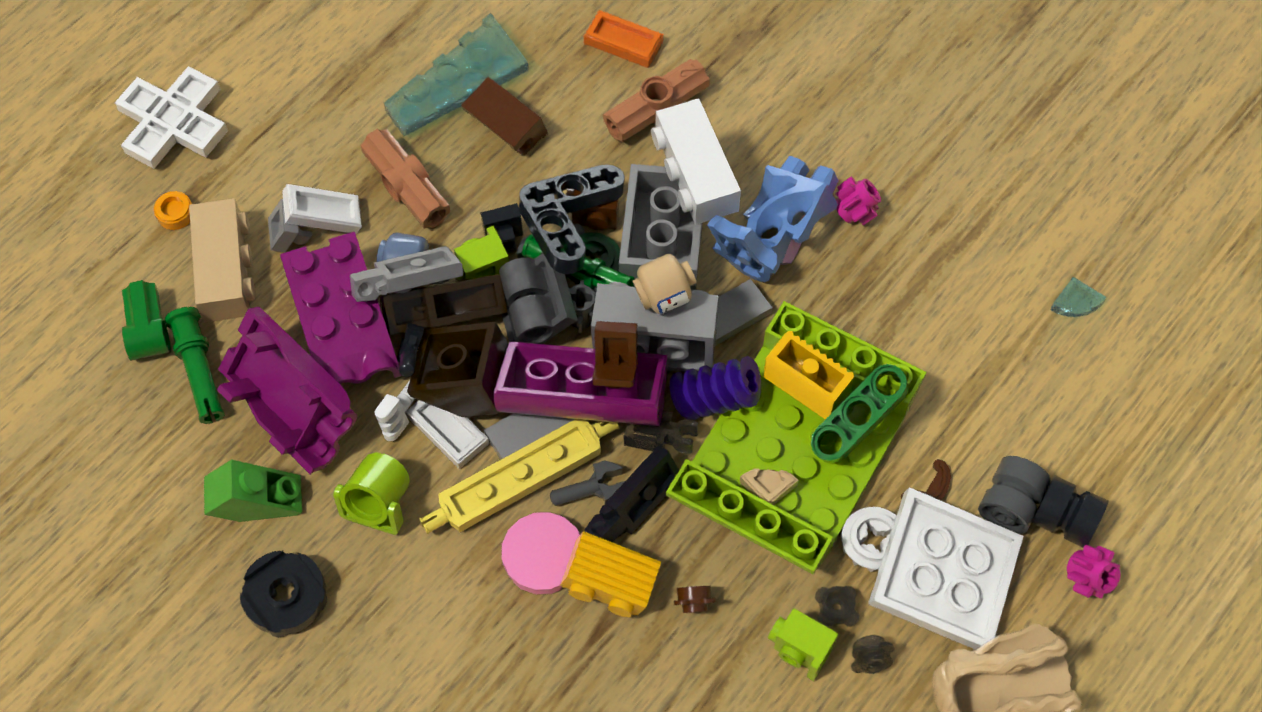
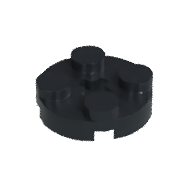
(282, 616)

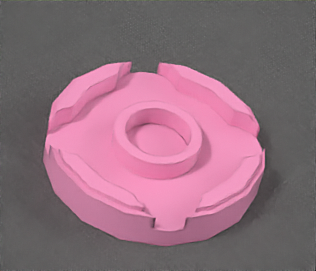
(539, 551)

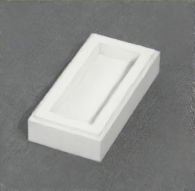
(321, 209)
(449, 432)

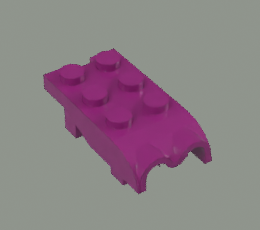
(339, 331)
(287, 392)

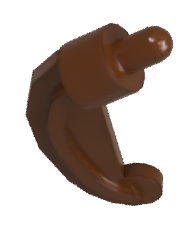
(940, 484)

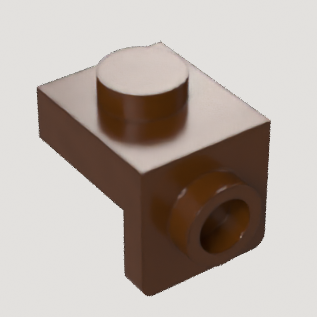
(596, 217)
(615, 354)

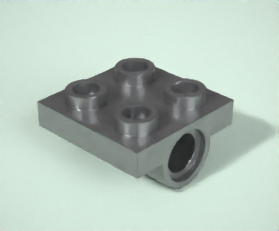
(535, 300)

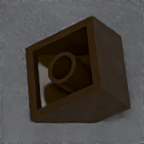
(459, 368)

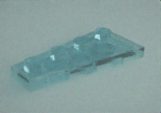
(456, 77)

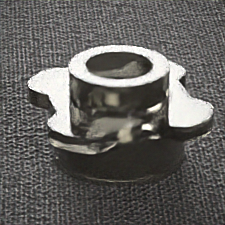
(845, 597)
(871, 654)

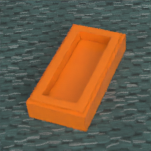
(623, 38)

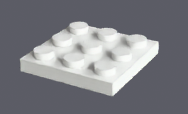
(946, 570)

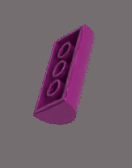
(560, 384)

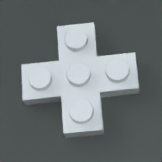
(171, 117)

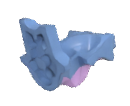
(784, 202)

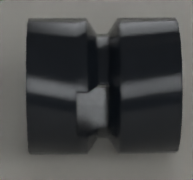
(1070, 512)

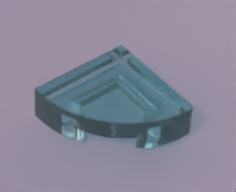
(1077, 300)

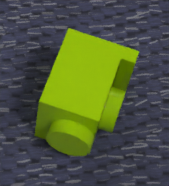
(481, 256)
(803, 642)

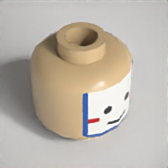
(664, 284)

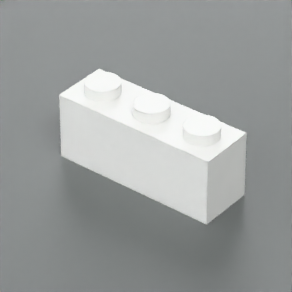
(696, 161)

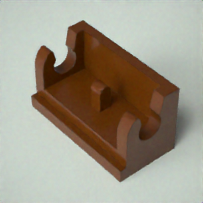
(505, 116)

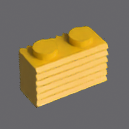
(807, 375)
(610, 575)

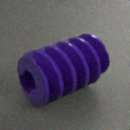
(716, 388)

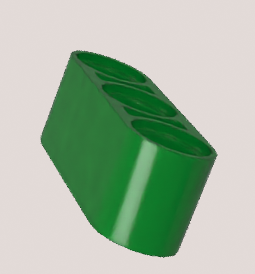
(867, 394)

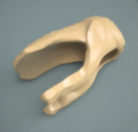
(1007, 675)

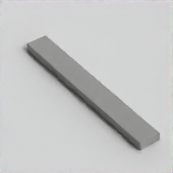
(736, 312)

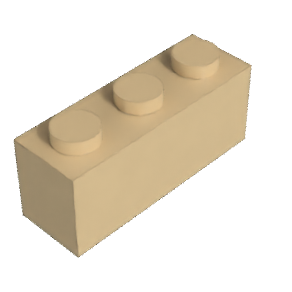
(221, 260)

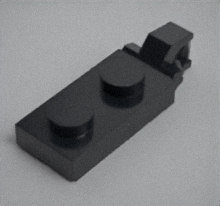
(635, 497)

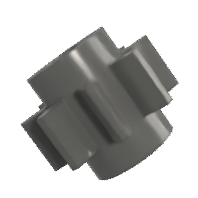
(583, 296)

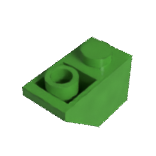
(251, 492)

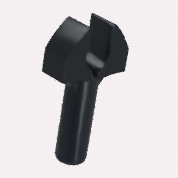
(408, 349)

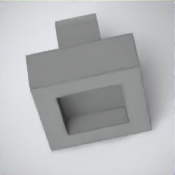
(283, 234)

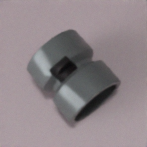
(1014, 494)

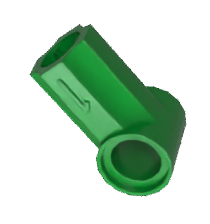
(145, 328)

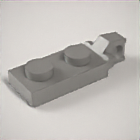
(405, 273)

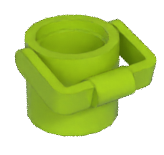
(374, 493)

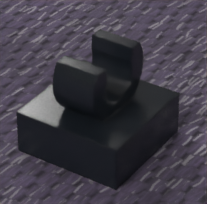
(506, 222)

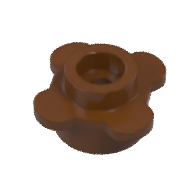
(694, 598)

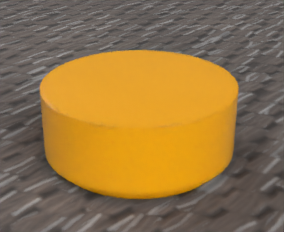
(173, 210)

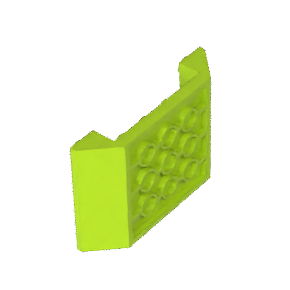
(778, 438)

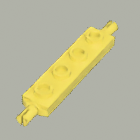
(518, 474)

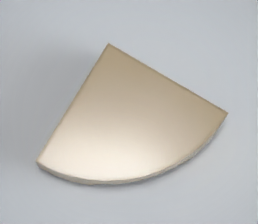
(769, 484)

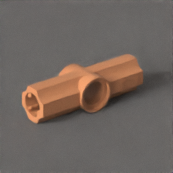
(641, 107)
(405, 178)

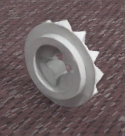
(855, 532)

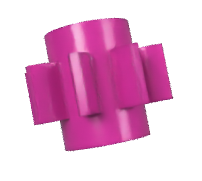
(857, 200)
(1093, 571)

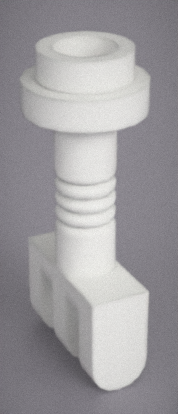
(392, 414)

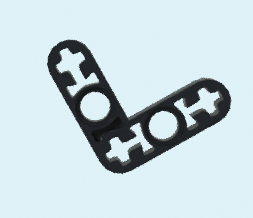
(546, 204)

